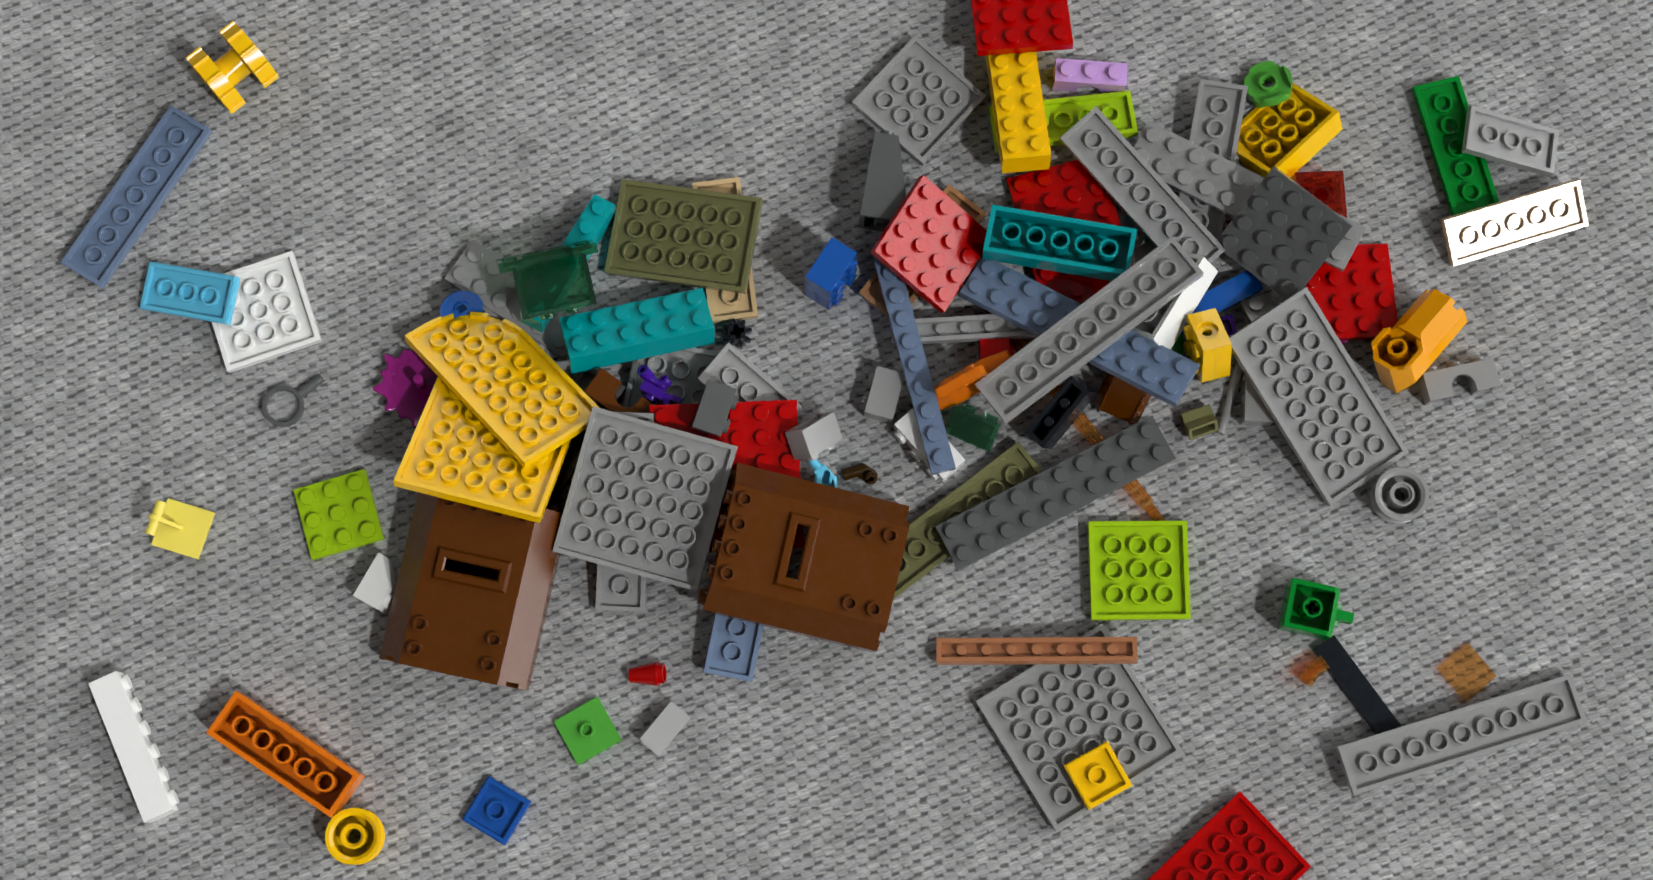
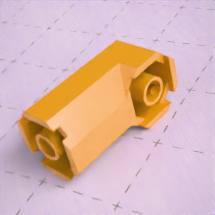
(1416, 339)

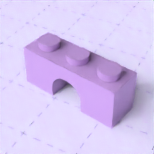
(1073, 74)

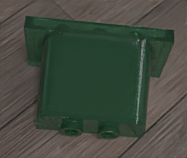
(552, 279)

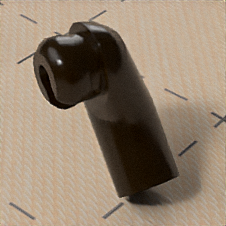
(862, 472)

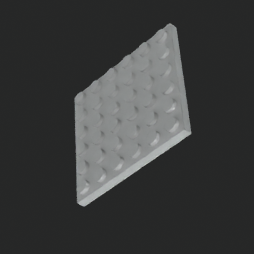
(645, 498)
(1066, 711)

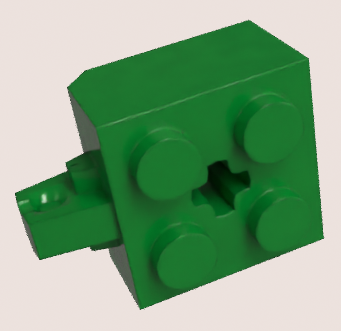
(1322, 600)

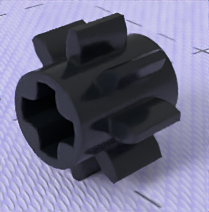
(741, 328)

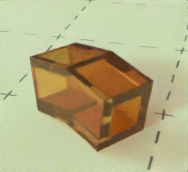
(1312, 671)

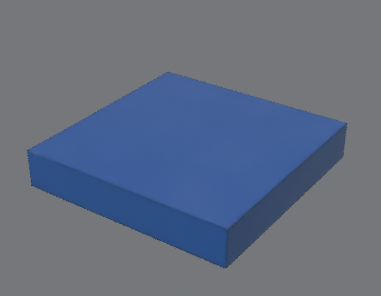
(496, 810)

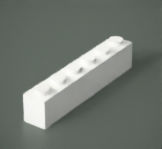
(133, 746)

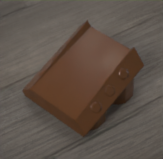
(1121, 399)

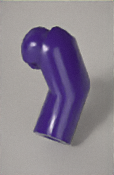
(647, 375)

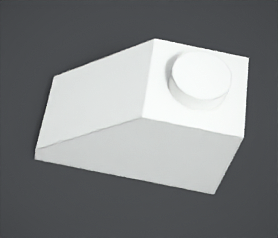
(378, 584)

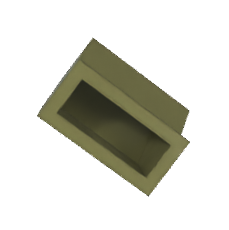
(1199, 422)

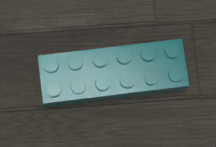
(1058, 243)
(637, 330)

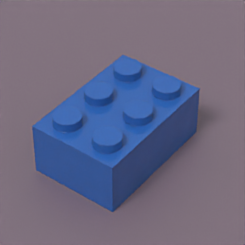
(831, 274)

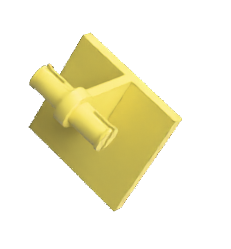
(179, 527)

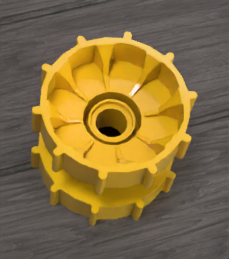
(232, 67)

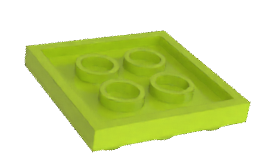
(339, 514)

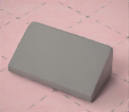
(664, 728)

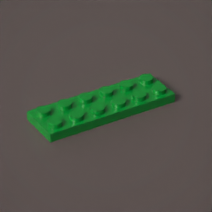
(1443, 117)

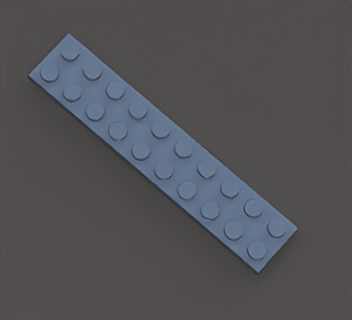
(1039, 308)

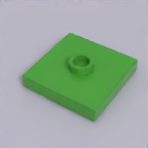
(587, 730)

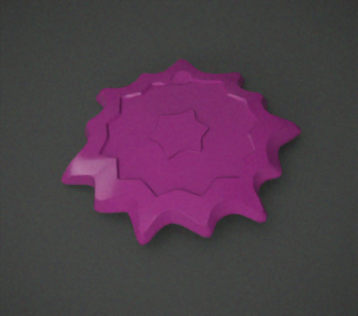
(406, 385)

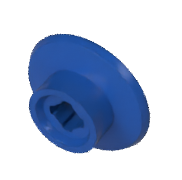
(461, 303)

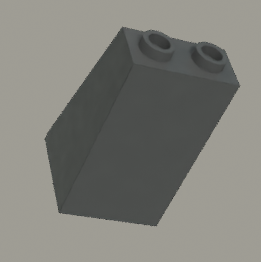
(884, 182)

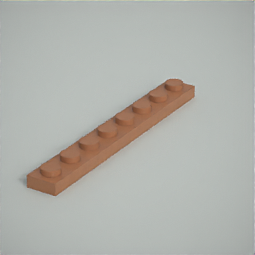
(1036, 650)

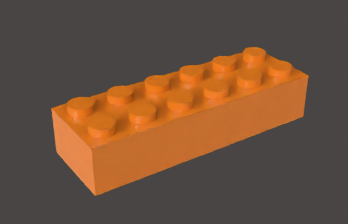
(285, 754)

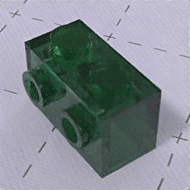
(973, 427)

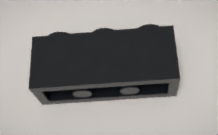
(1061, 412)

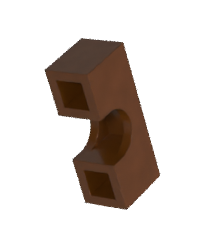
(604, 390)

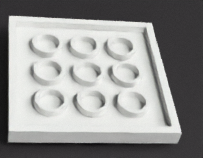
(269, 314)

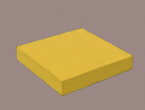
(1097, 775)

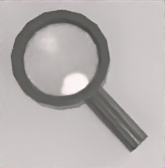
(285, 405)

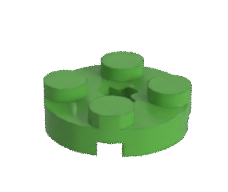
(1268, 96)

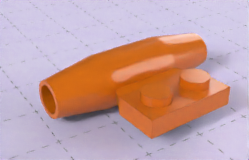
(961, 384)

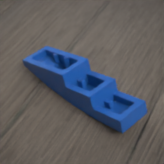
(1229, 293)

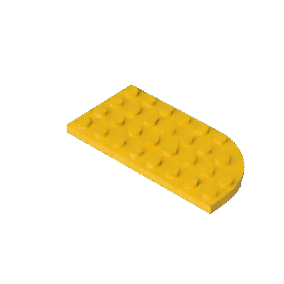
(504, 382)

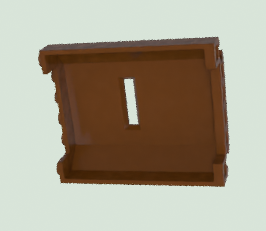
(844, 568)
(467, 621)

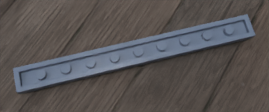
(915, 369)

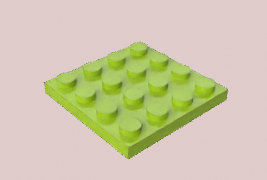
(1138, 570)

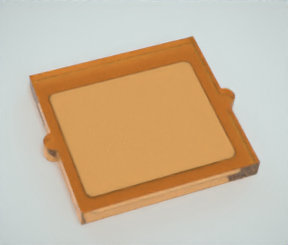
(1466, 672)

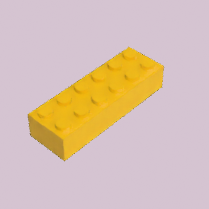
(1018, 112)

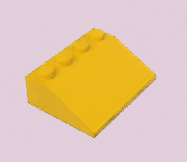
(1286, 133)

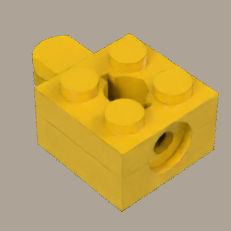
(1208, 345)

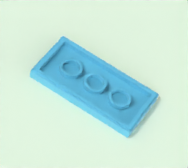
(190, 293)

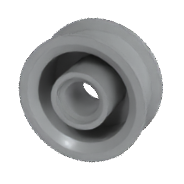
(1414, 491)

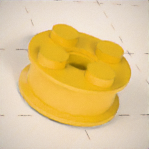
(338, 834)

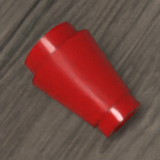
(648, 674)

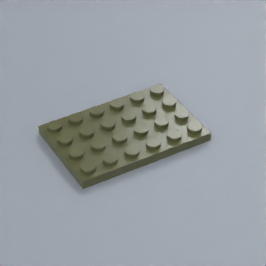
(684, 236)

